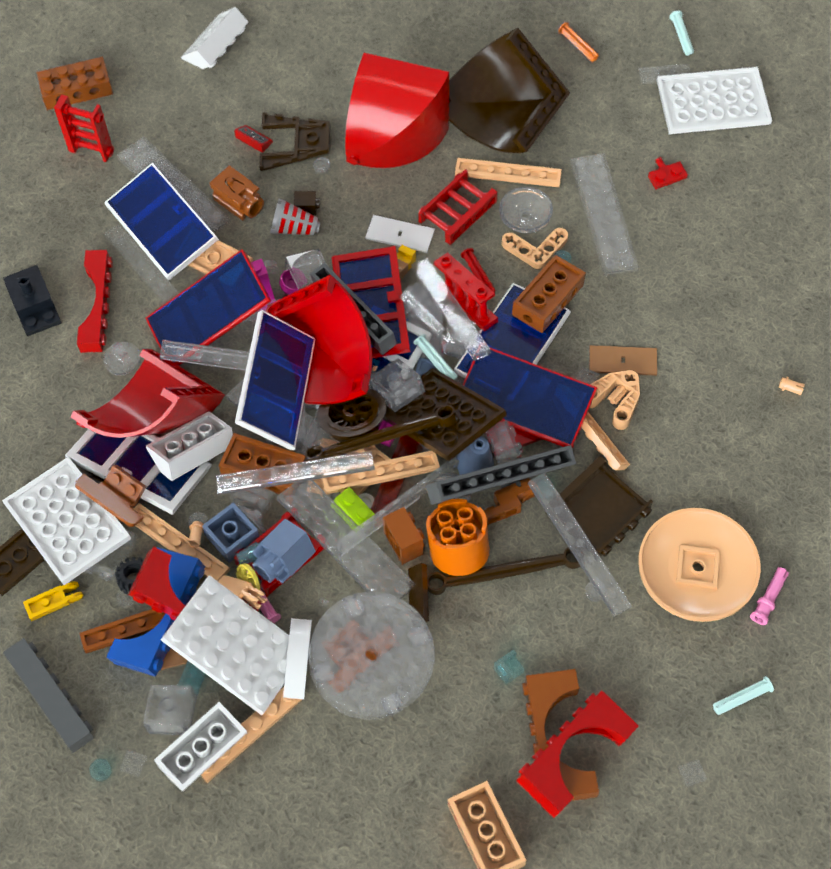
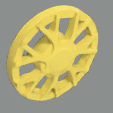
(249, 576)

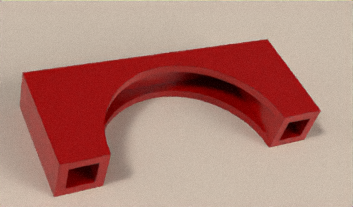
(154, 587)
(543, 776)

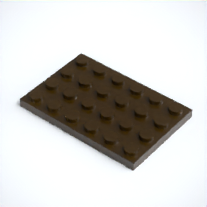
(473, 412)

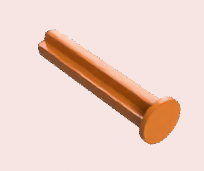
(576, 40)

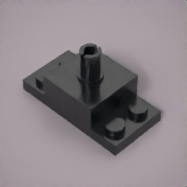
(32, 300)

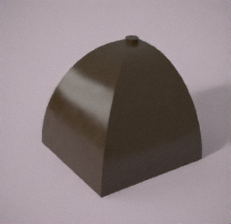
(505, 95)

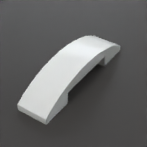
(297, 658)

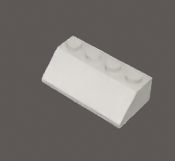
(215, 39)
(190, 445)
(200, 746)

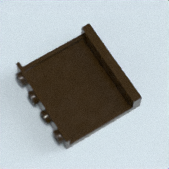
(604, 506)

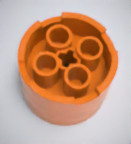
(458, 537)

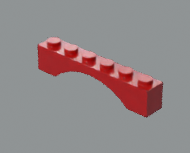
(91, 331)

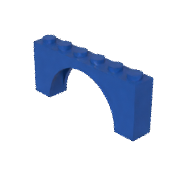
(148, 651)

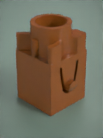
(238, 195)

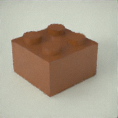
(403, 535)

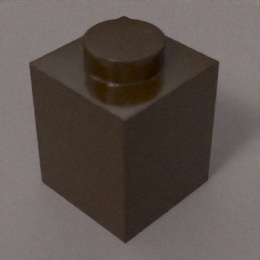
(307, 201)

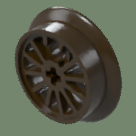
(357, 418)

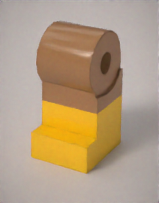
(405, 258)

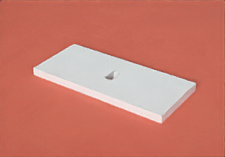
(387, 230)

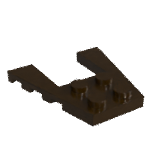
(311, 140)

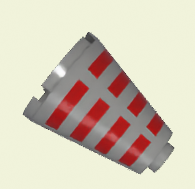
(293, 220)

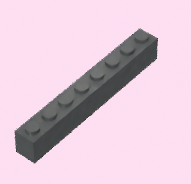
(500, 474)

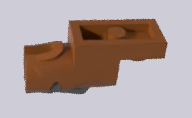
(508, 500)

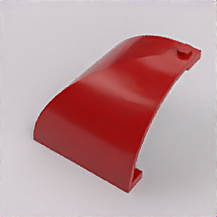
(395, 112)
(342, 345)
(152, 402)

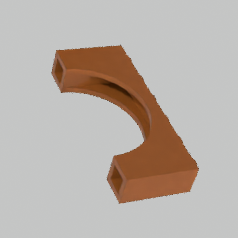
(543, 694)

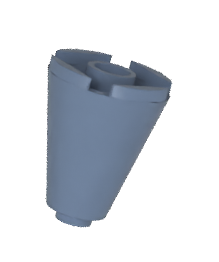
(475, 457)

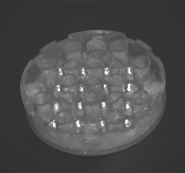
(377, 625)

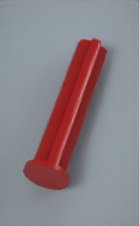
(476, 268)

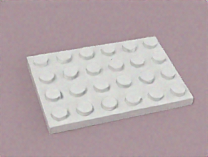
(713, 100)
(64, 522)
(231, 644)

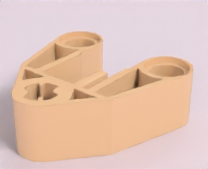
(626, 384)

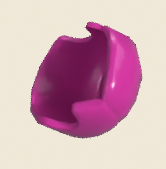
(287, 283)

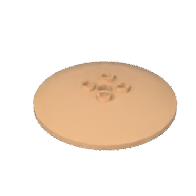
(706, 539)

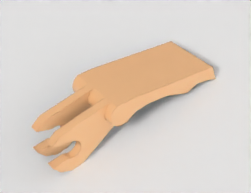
(242, 589)

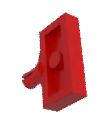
(667, 173)

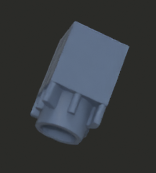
(282, 552)

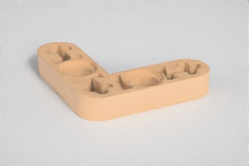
(535, 253)

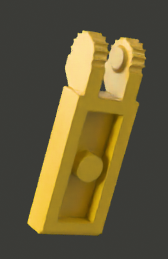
(52, 600)

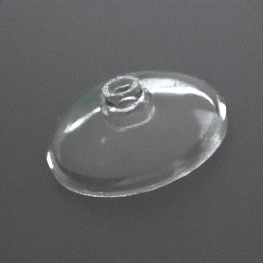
(526, 202)

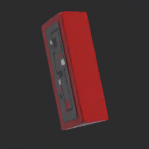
(253, 138)

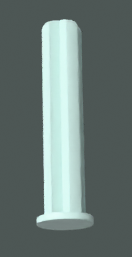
(676, 17)
(434, 356)
(743, 696)

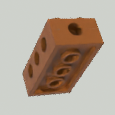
(78, 81)
(548, 293)
(250, 454)

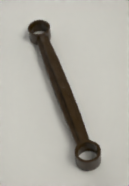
(384, 434)
(503, 571)

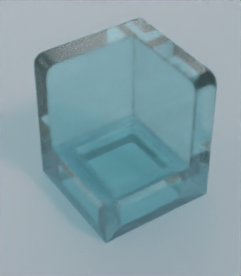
(508, 667)

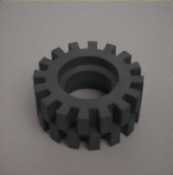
(125, 570)

